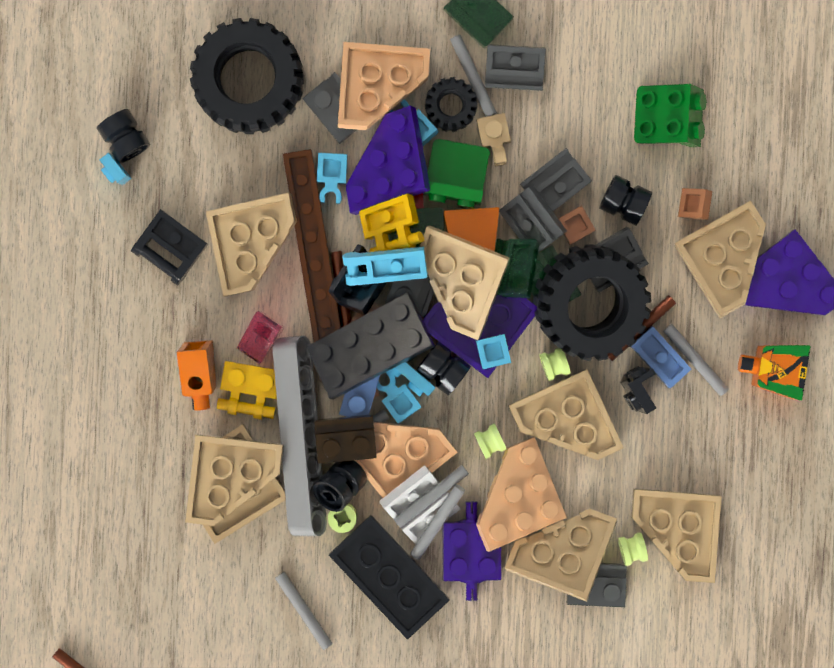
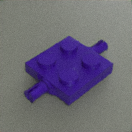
(465, 554)

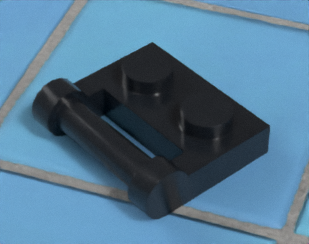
(176, 240)

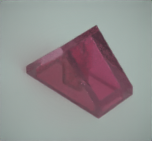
(260, 336)

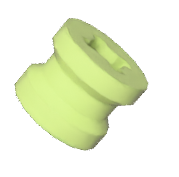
(554, 363)
(490, 441)
(348, 513)
(633, 549)

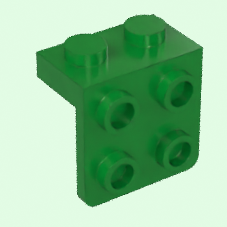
(670, 114)
(457, 172)

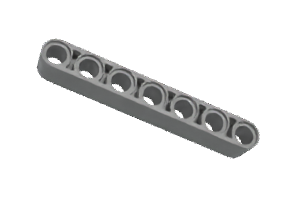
(297, 433)

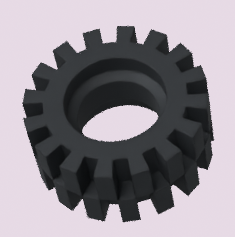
(455, 87)

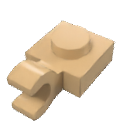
(494, 133)

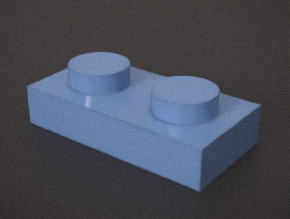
(661, 357)
(359, 400)

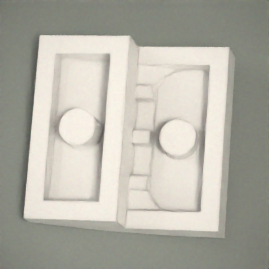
(410, 492)

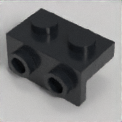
(357, 297)
(636, 395)

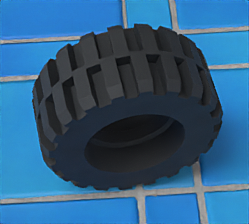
(222, 46)
(622, 322)

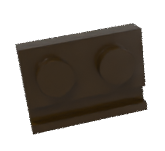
(345, 439)

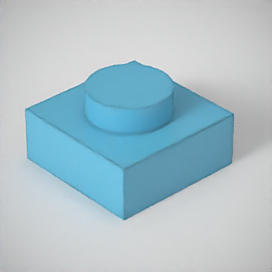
(114, 170)
(493, 351)

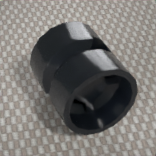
(121, 133)
(625, 200)
(443, 368)
(339, 485)

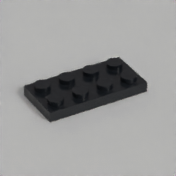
(370, 346)
(389, 577)

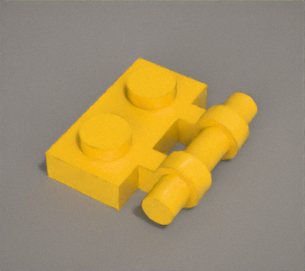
(391, 217)
(248, 380)

